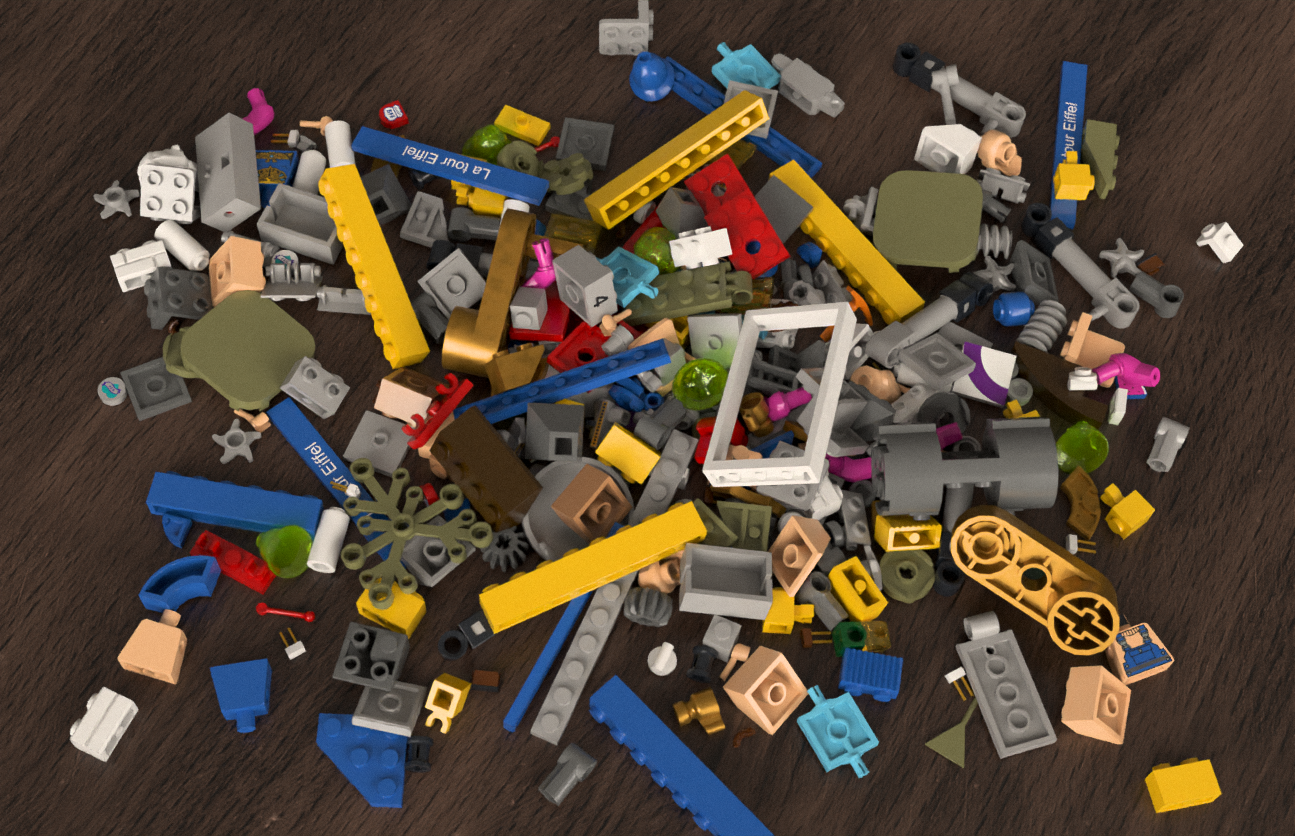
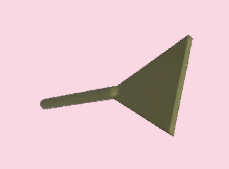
(952, 742)

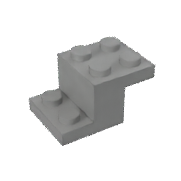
(843, 439)

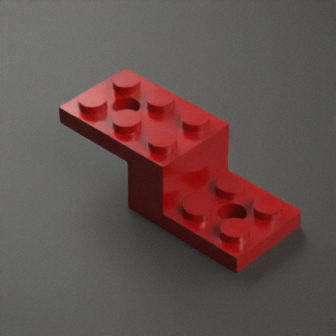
(739, 214)
(586, 340)

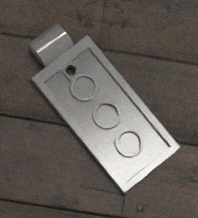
(1003, 687)

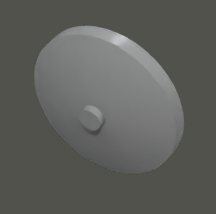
(542, 521)

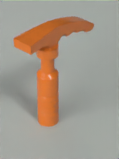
(857, 301)

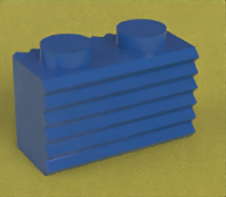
(870, 674)

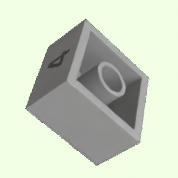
(585, 285)

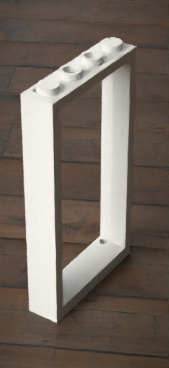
(790, 469)

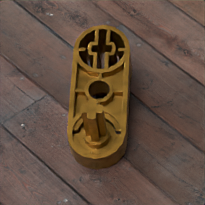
(478, 334)
(1069, 599)

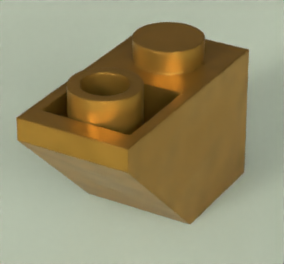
(514, 369)

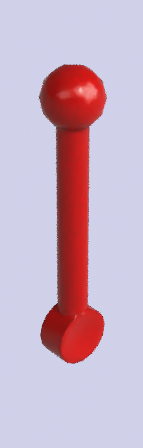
(554, 142)
(263, 609)

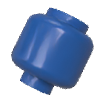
(1013, 309)

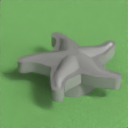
(116, 200)
(1122, 259)
(997, 275)
(236, 442)
(872, 567)

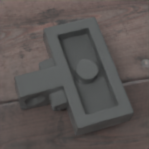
(571, 204)

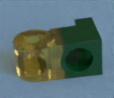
(861, 635)

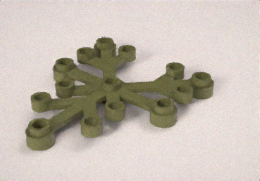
(393, 530)

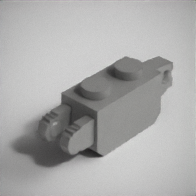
(806, 87)

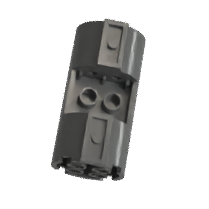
(1014, 466)

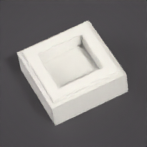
(1117, 406)

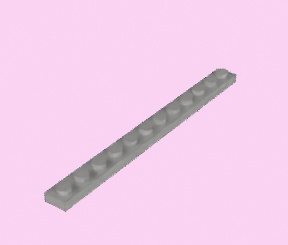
(609, 598)

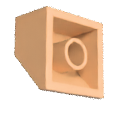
(236, 268)
(797, 551)
(766, 689)
(1096, 704)

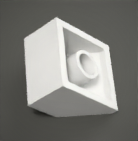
(947, 148)

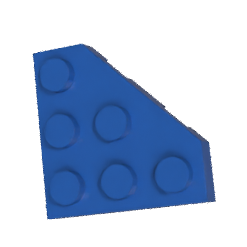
(366, 757)

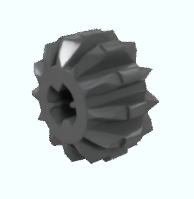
(508, 556)
(648, 607)

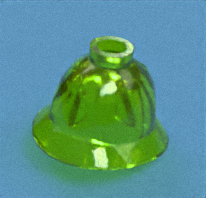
(486, 144)
(656, 249)
(700, 383)
(1083, 447)
(285, 550)

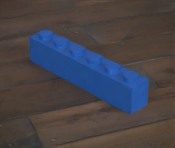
(232, 505)

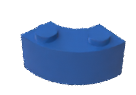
(179, 582)

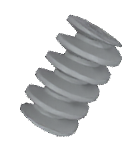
(995, 240)
(1044, 326)

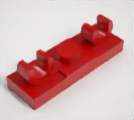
(437, 411)
(235, 561)

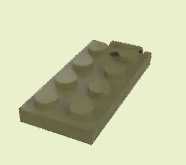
(691, 293)

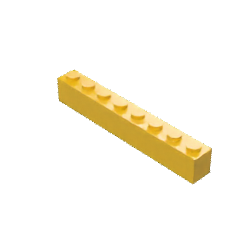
(676, 159)
(851, 250)
(373, 266)
(591, 567)

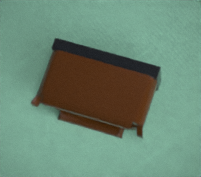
(1150, 264)
(485, 681)

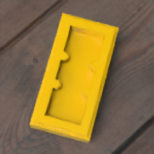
(522, 125)

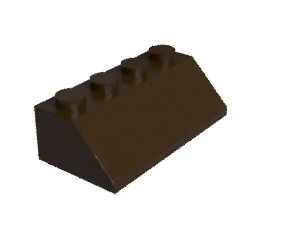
(486, 469)

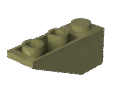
(1098, 150)

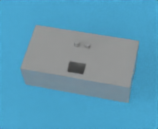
(227, 173)

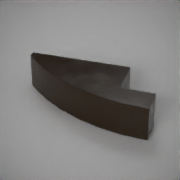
(1049, 383)

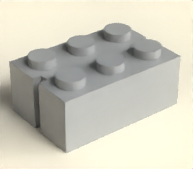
(300, 224)
(725, 581)

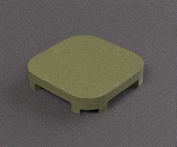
(928, 219)
(245, 349)

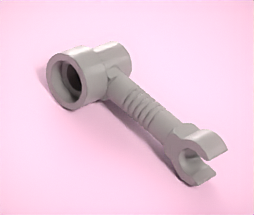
(944, 79)
(618, 343)

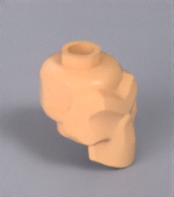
(999, 153)
(878, 382)
(661, 575)

